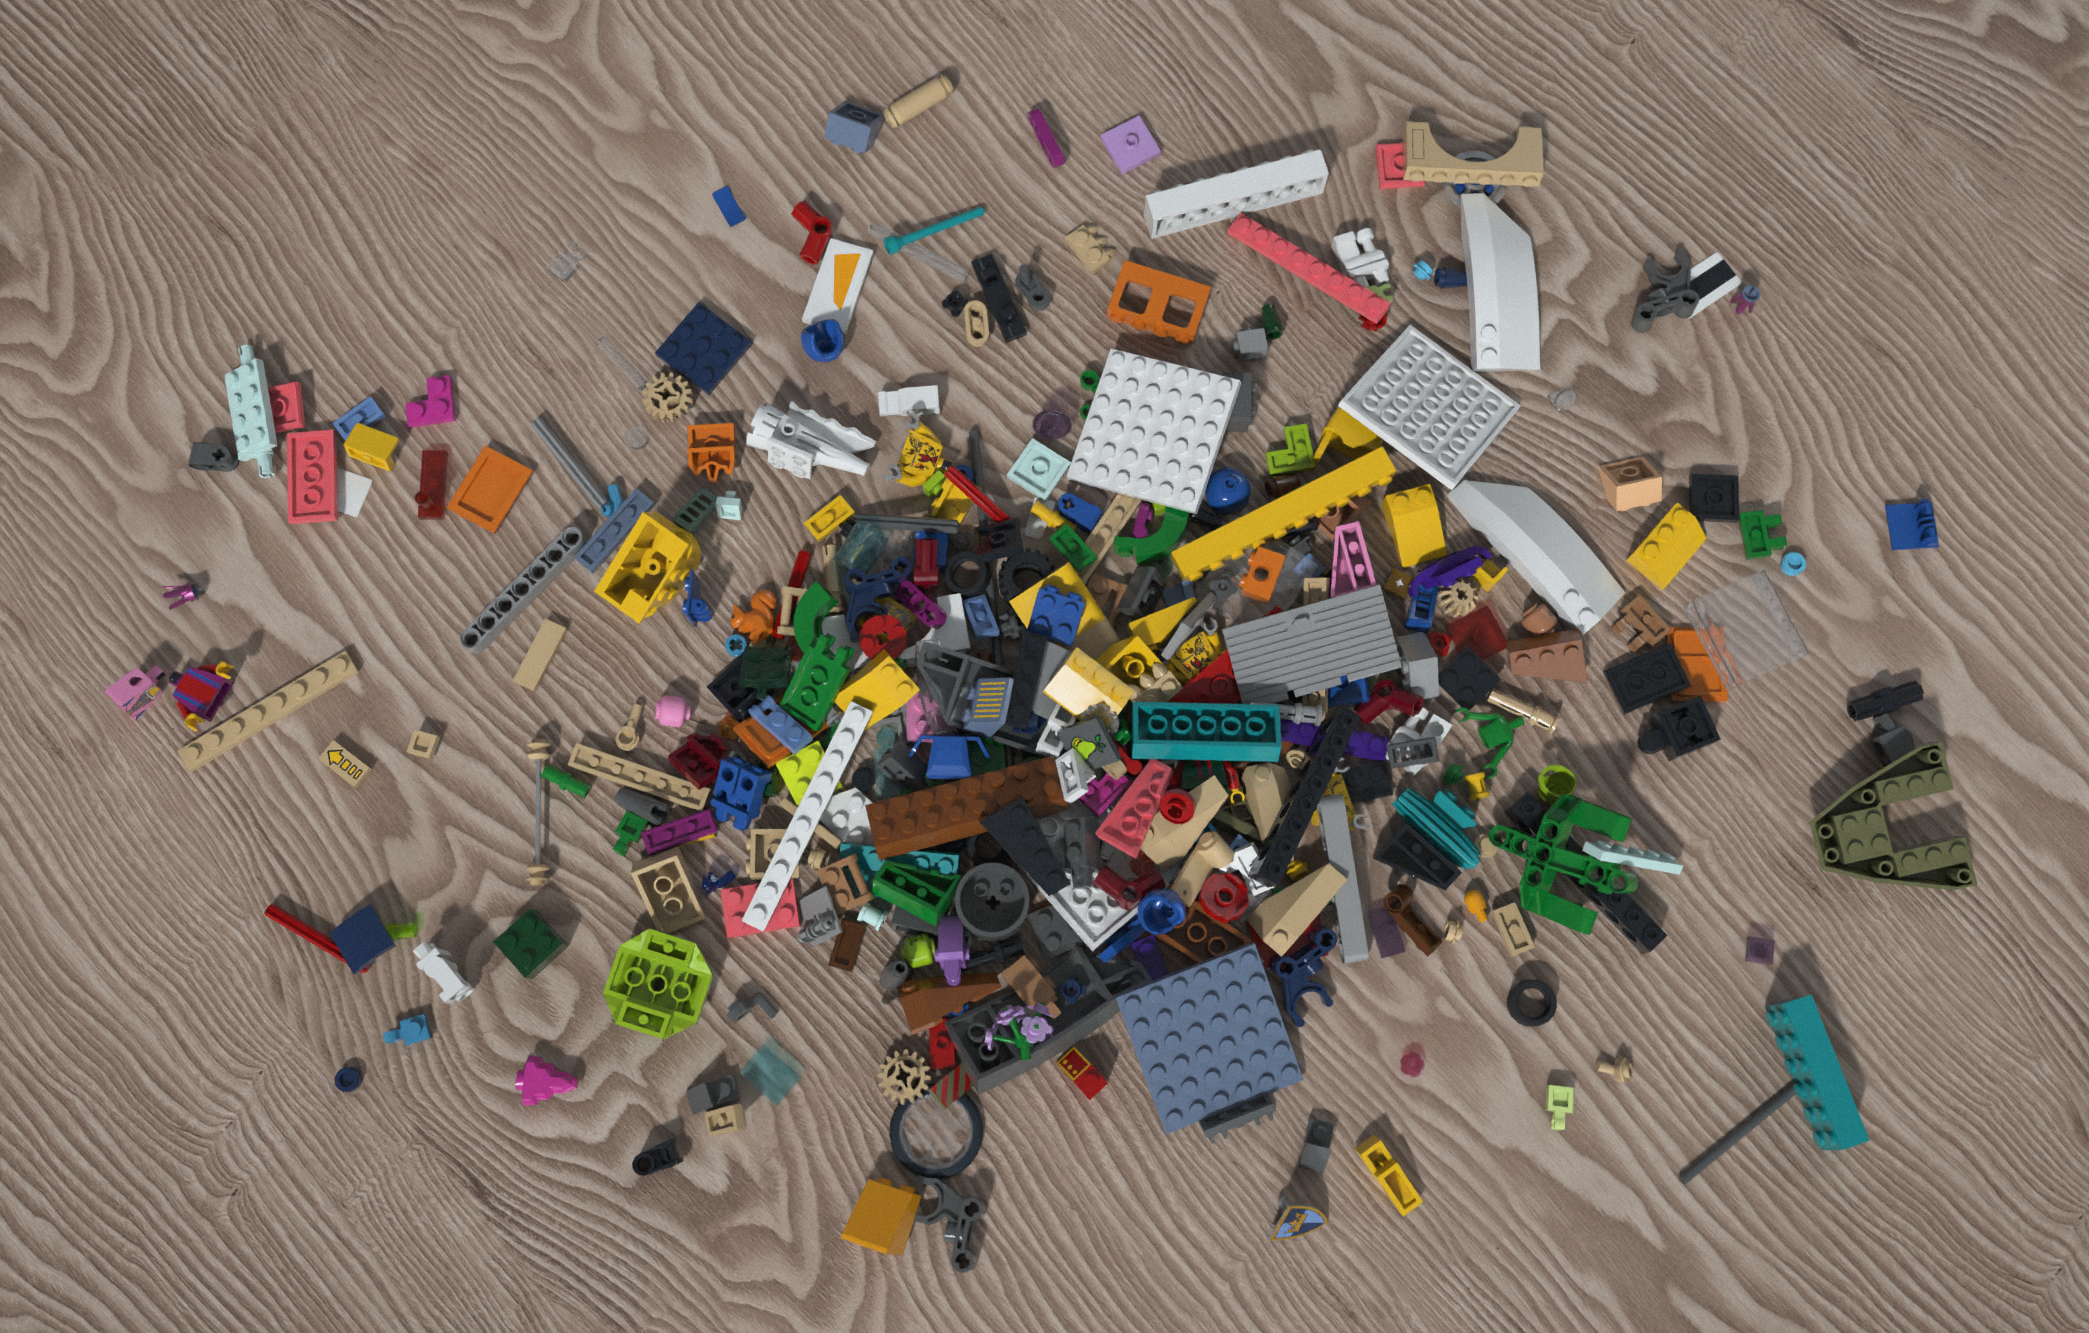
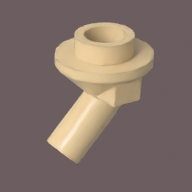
(1296, 756)
(1621, 1070)

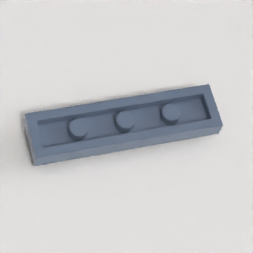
(613, 531)

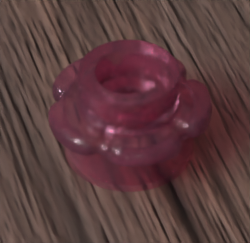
(1407, 1069)

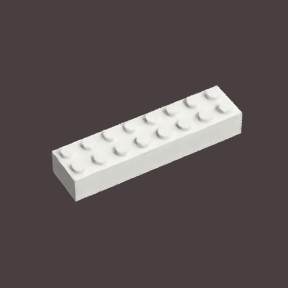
(1235, 193)

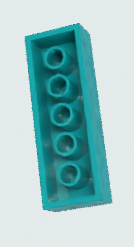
(1206, 731)
(1816, 1073)

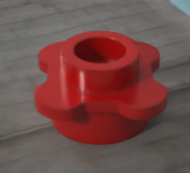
(1444, 641)

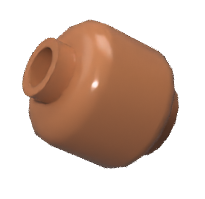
(1539, 620)

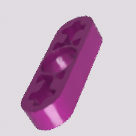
(1045, 138)
(930, 605)

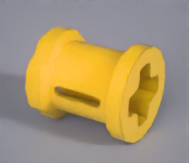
(1477, 786)

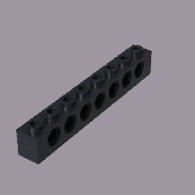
(1304, 796)
(1617, 907)

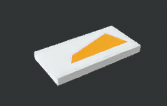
(838, 284)

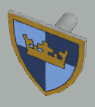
(1297, 1220)

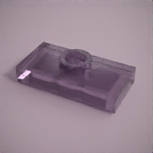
(1385, 932)

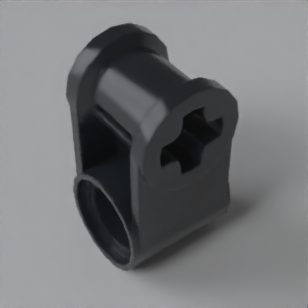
(659, 1158)

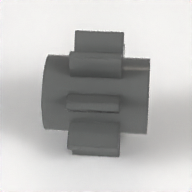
(1010, 624)

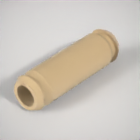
(918, 101)

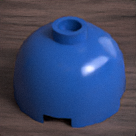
(1227, 491)

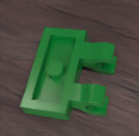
(1755, 537)

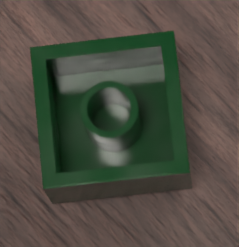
(530, 944)

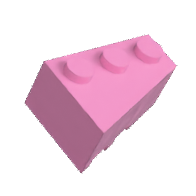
(1350, 561)

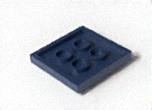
(703, 348)

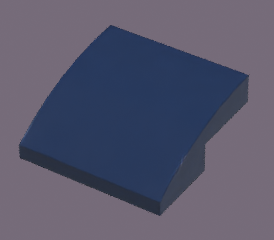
(362, 939)

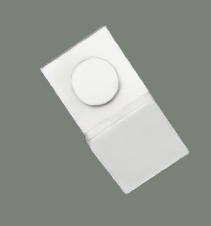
(1073, 775)

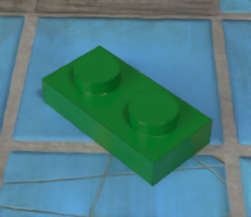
(1073, 548)

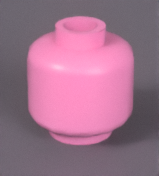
(672, 711)

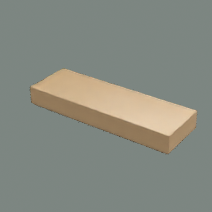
(540, 655)
(820, 830)

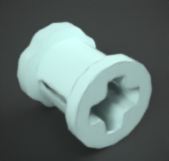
(872, 916)

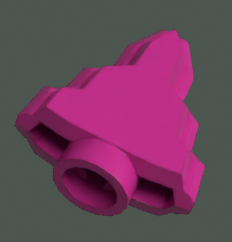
(542, 1081)

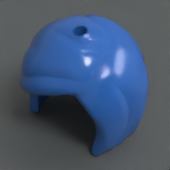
(823, 340)
(1156, 912)

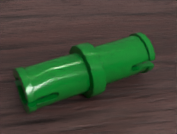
(566, 781)

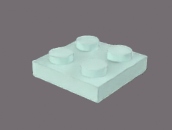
(1038, 469)

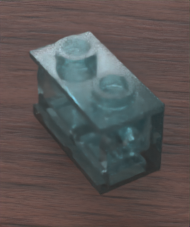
(861, 548)

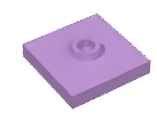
(1130, 144)

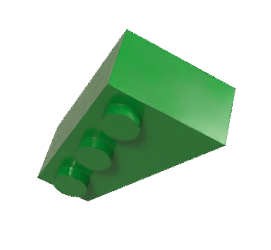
(916, 890)

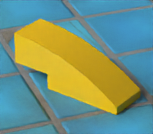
(1388, 1175)

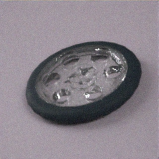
(929, 1166)

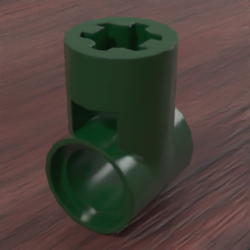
(770, 790)

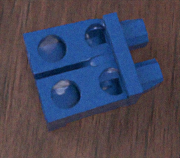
(739, 791)

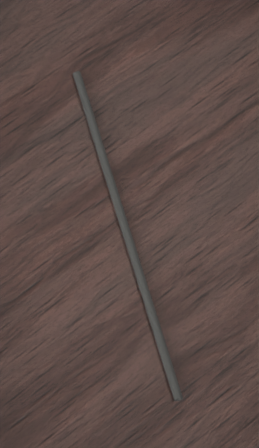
(990, 590)

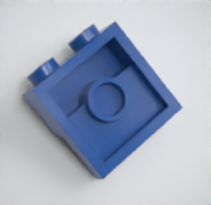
(1056, 614)

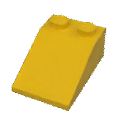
(1415, 525)
(1161, 625)
(878, 687)

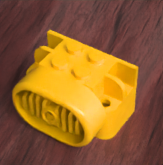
(650, 567)

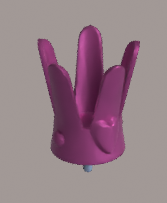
(1748, 297)
(189, 592)

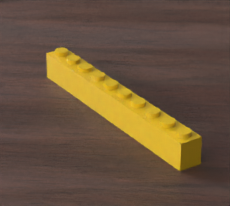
(1283, 514)

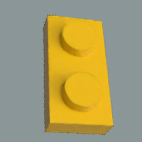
(829, 518)

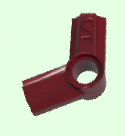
(926, 567)
(1397, 699)
(1116, 885)

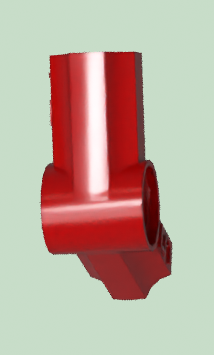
(812, 222)

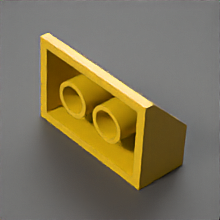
(1668, 546)
(1129, 660)
(1085, 682)

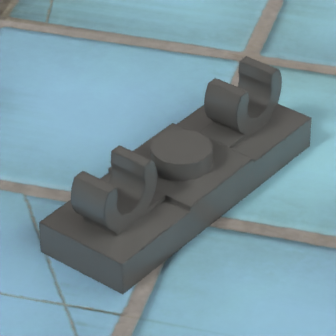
(1237, 1117)

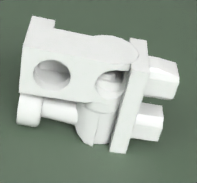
(1360, 266)
(1434, 727)
(437, 966)

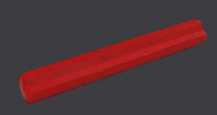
(975, 494)
(796, 580)

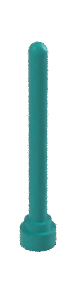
(894, 244)

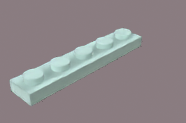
(1633, 856)

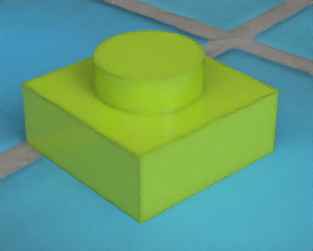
(934, 484)

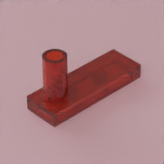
(432, 485)

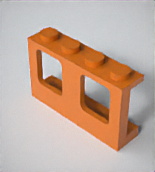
(1162, 286)

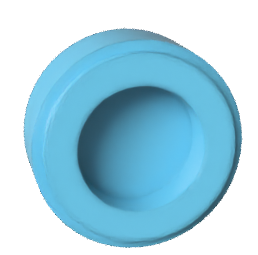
(1793, 563)

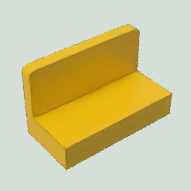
(371, 446)

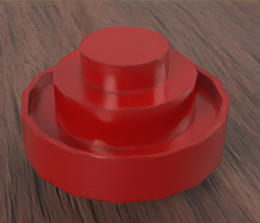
(1177, 806)

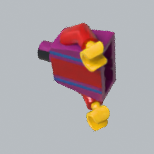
(201, 691)

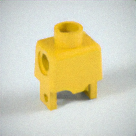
(1347, 437)

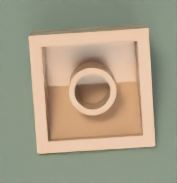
(1631, 483)

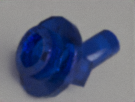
(712, 883)

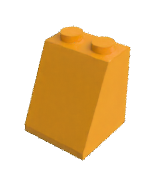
(883, 1217)

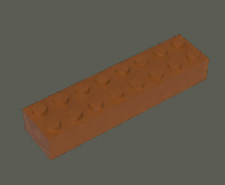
(953, 808)

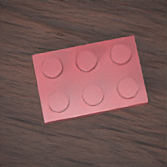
(737, 900)

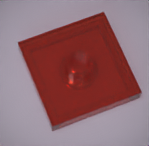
(1479, 632)

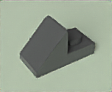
(713, 1094)
(1316, 1145)

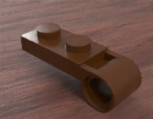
(1409, 920)

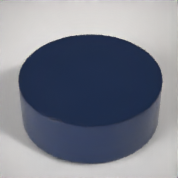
(348, 1079)

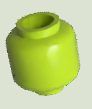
(918, 950)

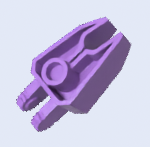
(952, 948)

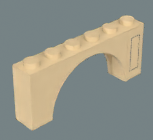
(1429, 162)

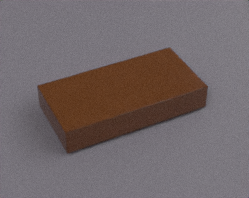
(847, 945)

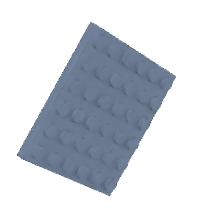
(1209, 1037)

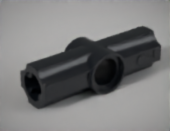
(1885, 701)

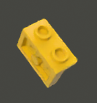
(952, 503)

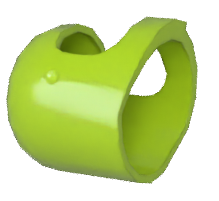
(1554, 785)

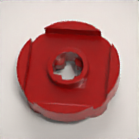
(877, 625)
(1219, 909)

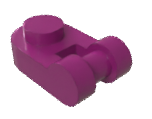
(1144, 515)

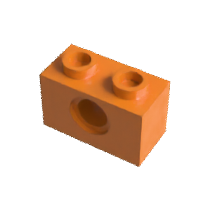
(1270, 562)

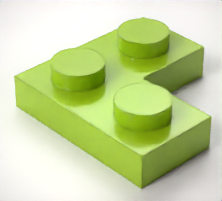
(1297, 455)

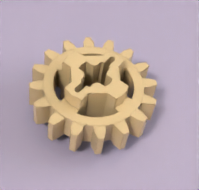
(661, 390)
(893, 1080)

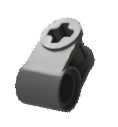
(212, 457)

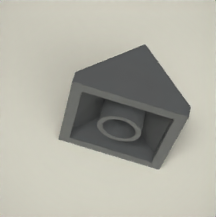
(1142, 593)

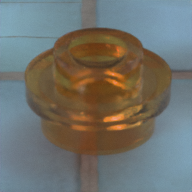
(726, 727)

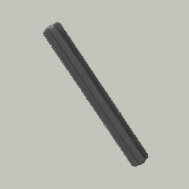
(908, 523)

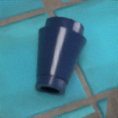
(1449, 278)

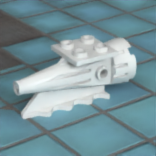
(806, 440)

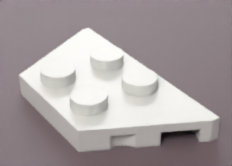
(848, 817)

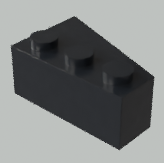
(1418, 858)

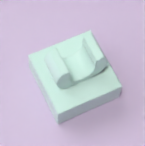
(729, 506)

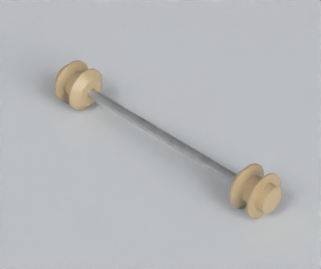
(538, 870)

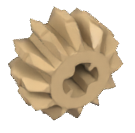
(1458, 598)

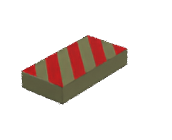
(951, 1087)

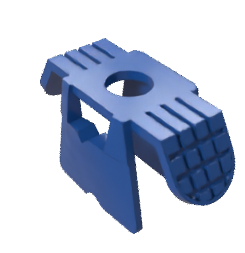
(949, 755)

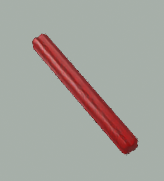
(306, 932)

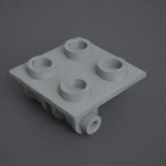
(818, 917)

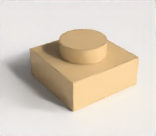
(423, 744)

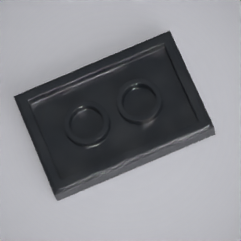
(1647, 679)

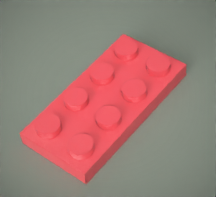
(312, 477)

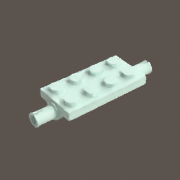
(251, 411)

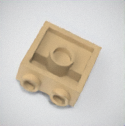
(762, 849)

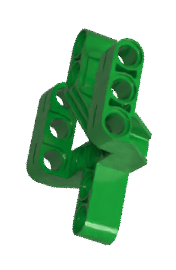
(1564, 814)

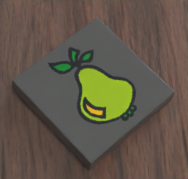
(1091, 742)

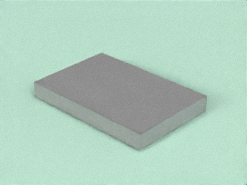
(1189, 626)
(1051, 661)

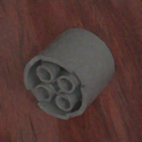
(978, 888)

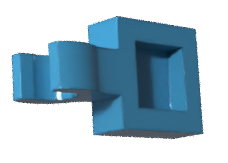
(412, 1031)

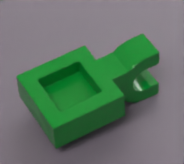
(629, 830)

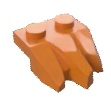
(711, 448)

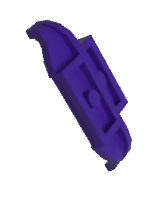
(1448, 569)

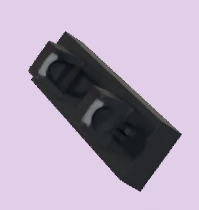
(998, 298)

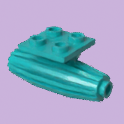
(1441, 824)

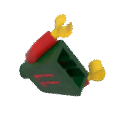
(1193, 773)

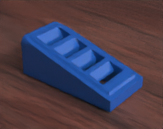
(1419, 621)

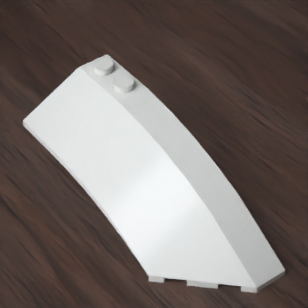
(1499, 289)
(1541, 550)

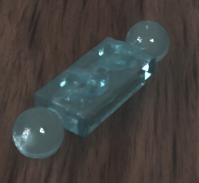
(884, 786)

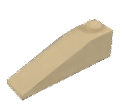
(1170, 842)

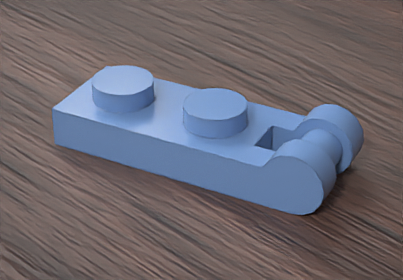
(781, 725)

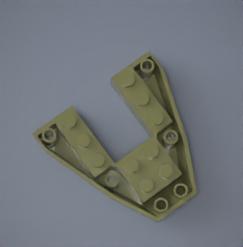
(1855, 839)

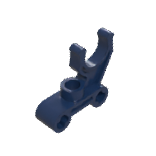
(872, 587)
(1302, 965)

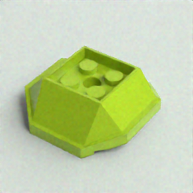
(632, 979)

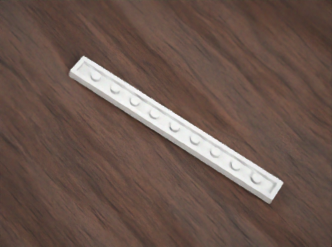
(807, 816)

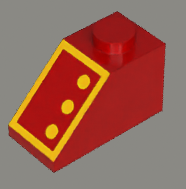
(1082, 1073)

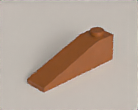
(932, 997)

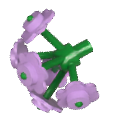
(1033, 1029)

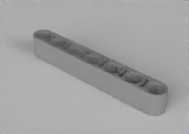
(512, 592)
(1346, 901)

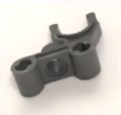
(1671, 298)
(959, 1220)

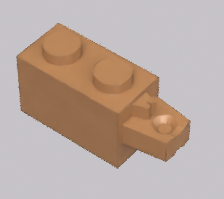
(1031, 985)

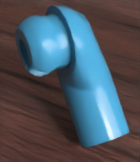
(614, 502)

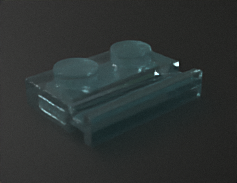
(770, 1075)

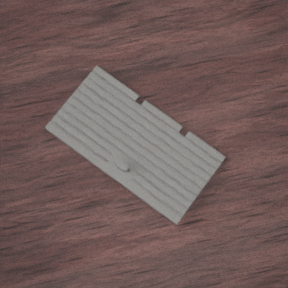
(1312, 647)

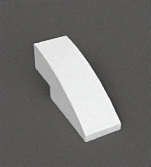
(1049, 742)

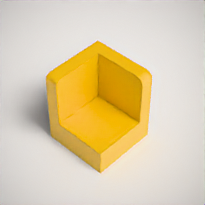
(1488, 575)

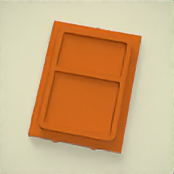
(489, 489)
(1697, 667)
(763, 743)

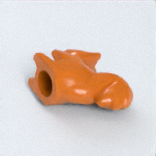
(757, 621)

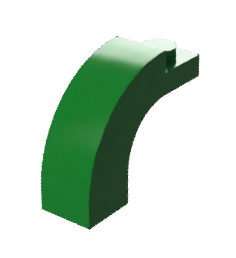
(1158, 545)
(810, 614)

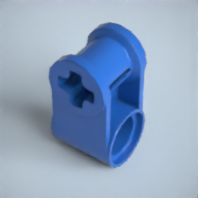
(1080, 513)

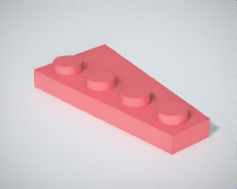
(1135, 811)

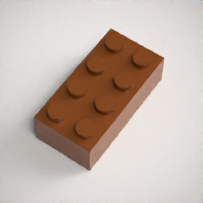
(1202, 936)

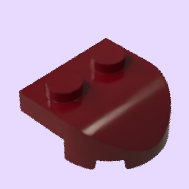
(699, 759)

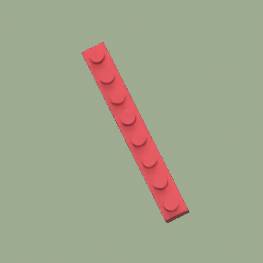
(1309, 268)

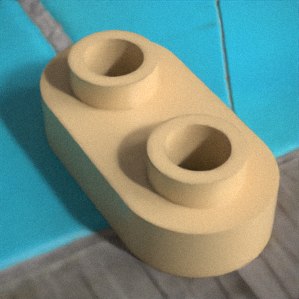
(976, 324)

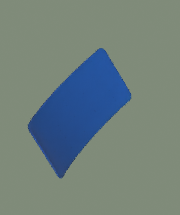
(728, 206)

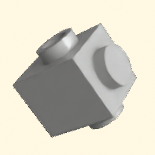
(1250, 344)

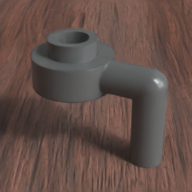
(740, 1009)

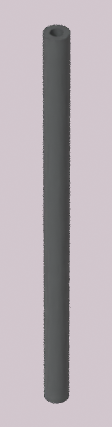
(1738, 1134)

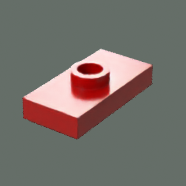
(941, 1047)

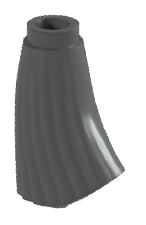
(643, 806)
(892, 978)

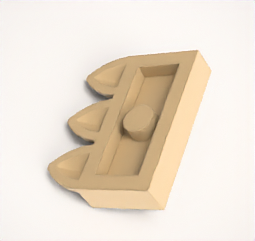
(1088, 249)
(1156, 689)

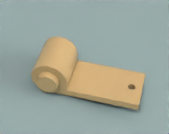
(1208, 854)

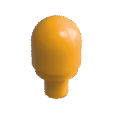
(1476, 904)

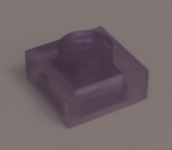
(1759, 950)

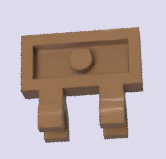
(1645, 620)

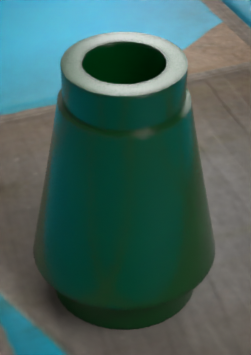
(1271, 322)

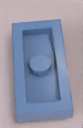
(365, 413)
(980, 617)

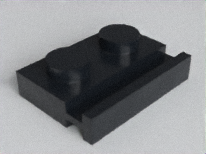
(1367, 782)

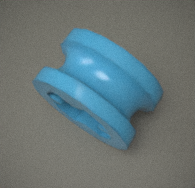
(735, 638)

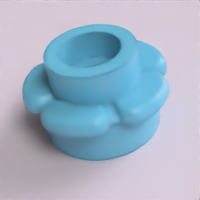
(1422, 270)

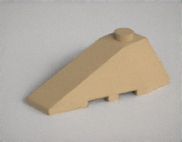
(1265, 791)
(1289, 912)

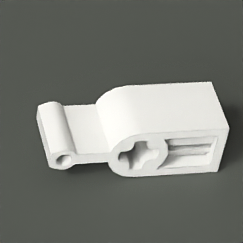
(917, 400)

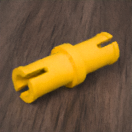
(1051, 517)

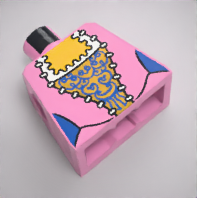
(136, 691)

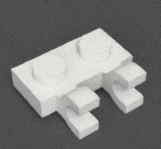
(1243, 860)

